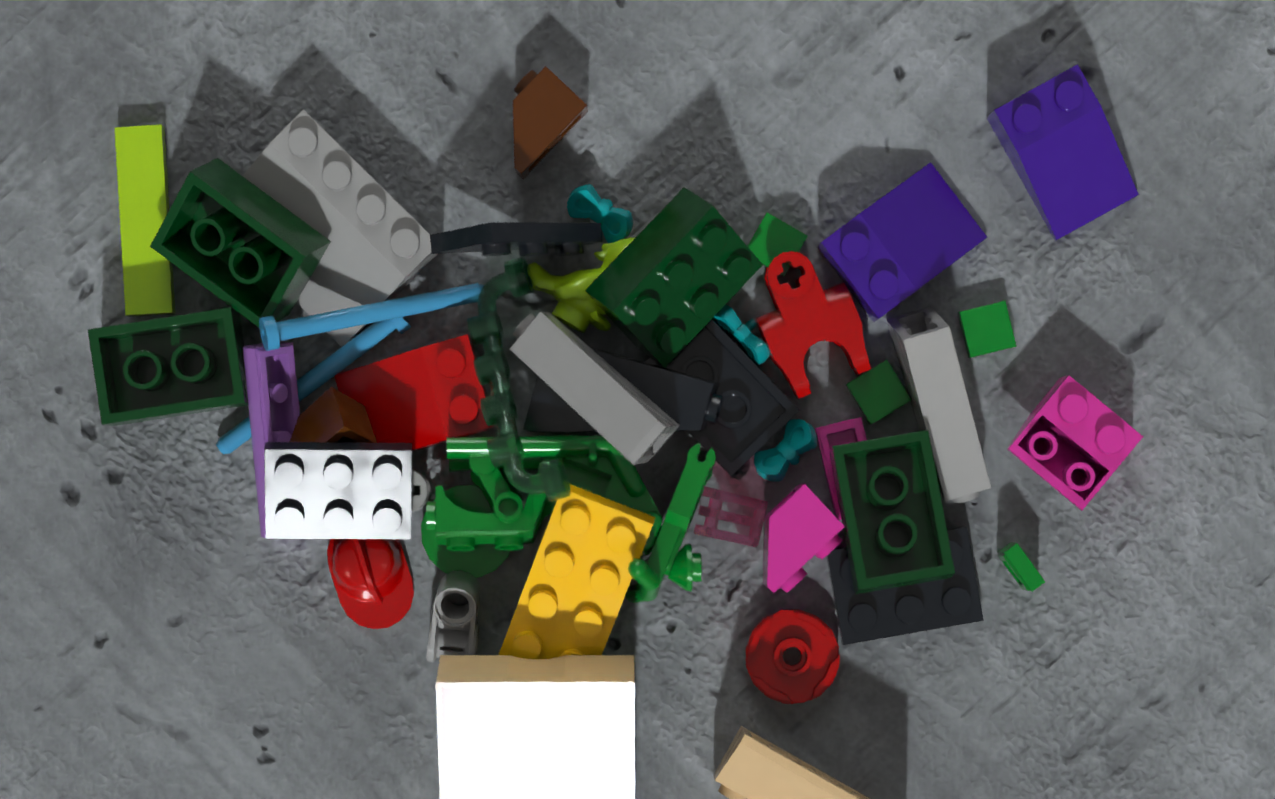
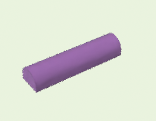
(271, 405)

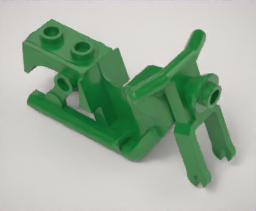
(590, 465)

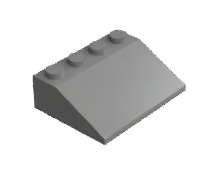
(372, 237)

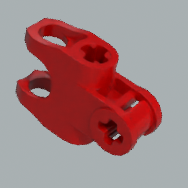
(807, 317)

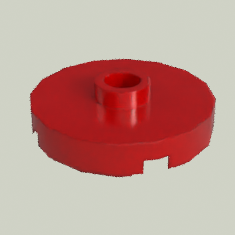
(810, 674)

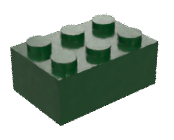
(239, 242)
(674, 277)
(169, 366)
(891, 512)

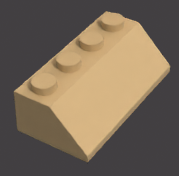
(764, 771)

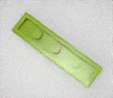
(142, 211)

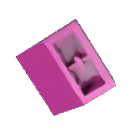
(1073, 441)
(794, 534)

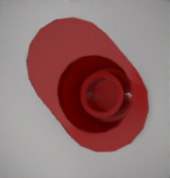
(371, 580)

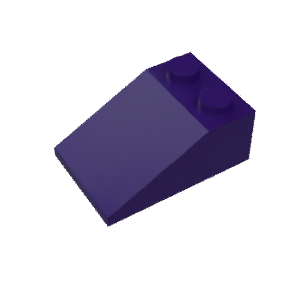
(1064, 152)
(901, 242)

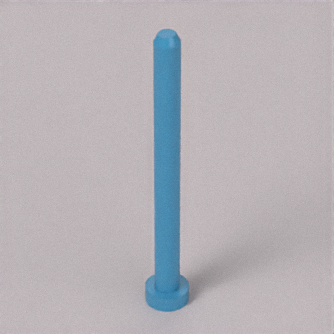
(274, 332)
(322, 373)

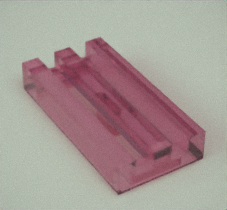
(714, 514)

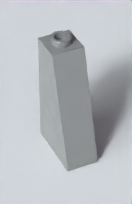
(593, 388)
(940, 402)

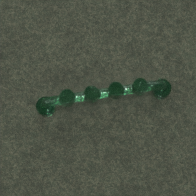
(500, 407)

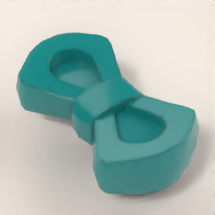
(586, 203)
(752, 346)
(774, 462)

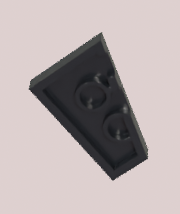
(527, 237)

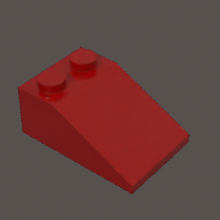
(421, 394)

